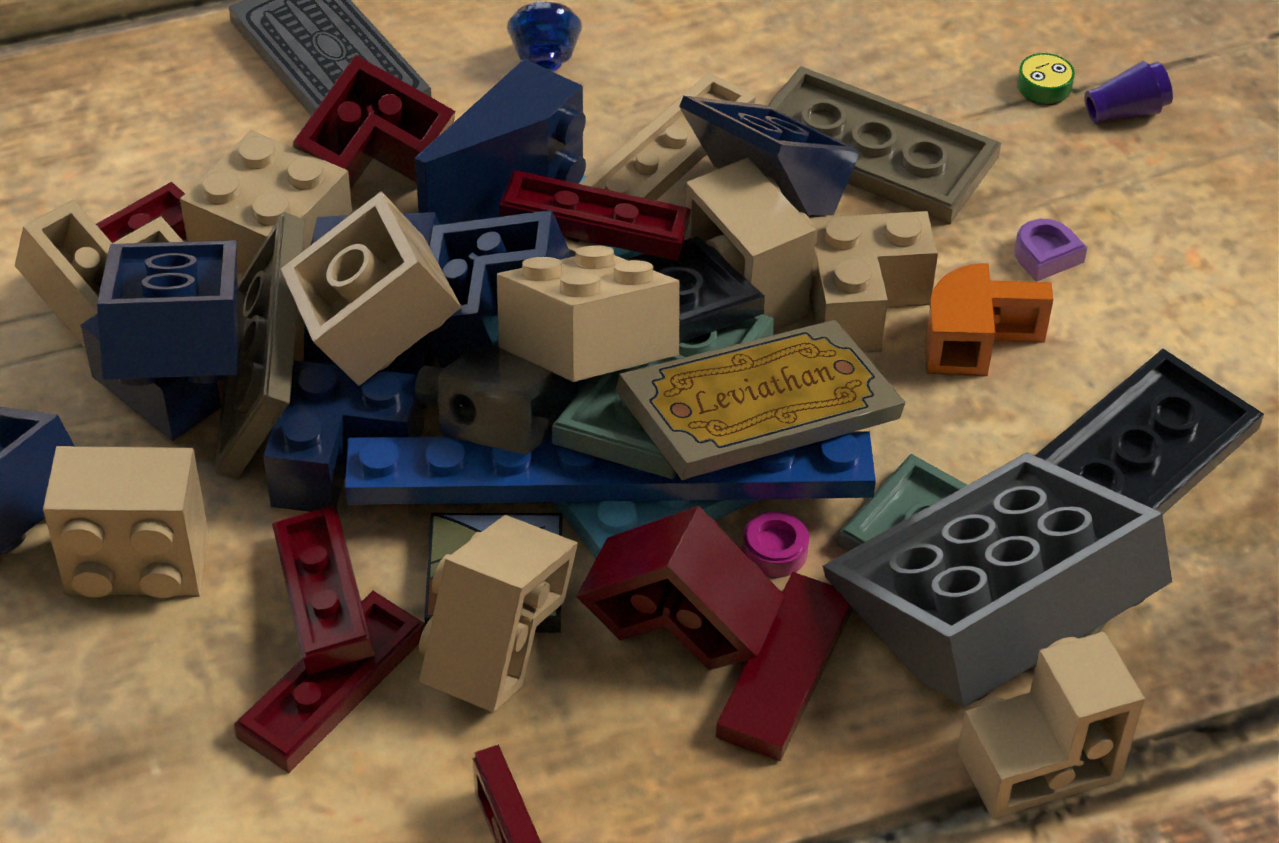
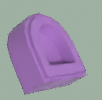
(1048, 248)

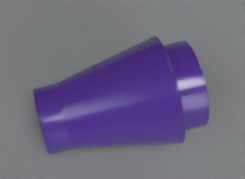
(1132, 93)

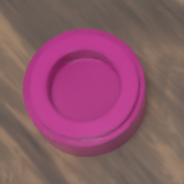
(776, 543)

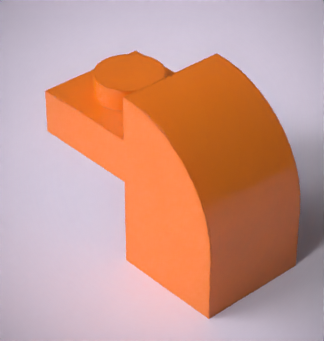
(974, 312)

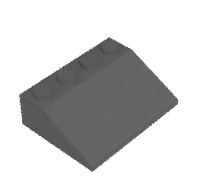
(1002, 573)

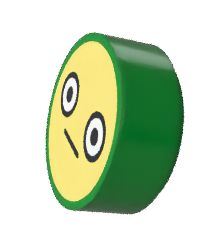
(1045, 78)

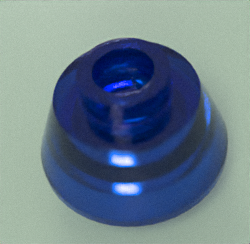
(544, 33)

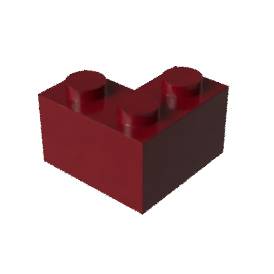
(370, 118)
(686, 579)

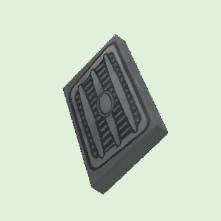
(314, 42)

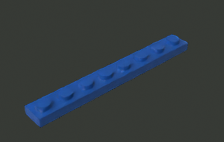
(468, 472)

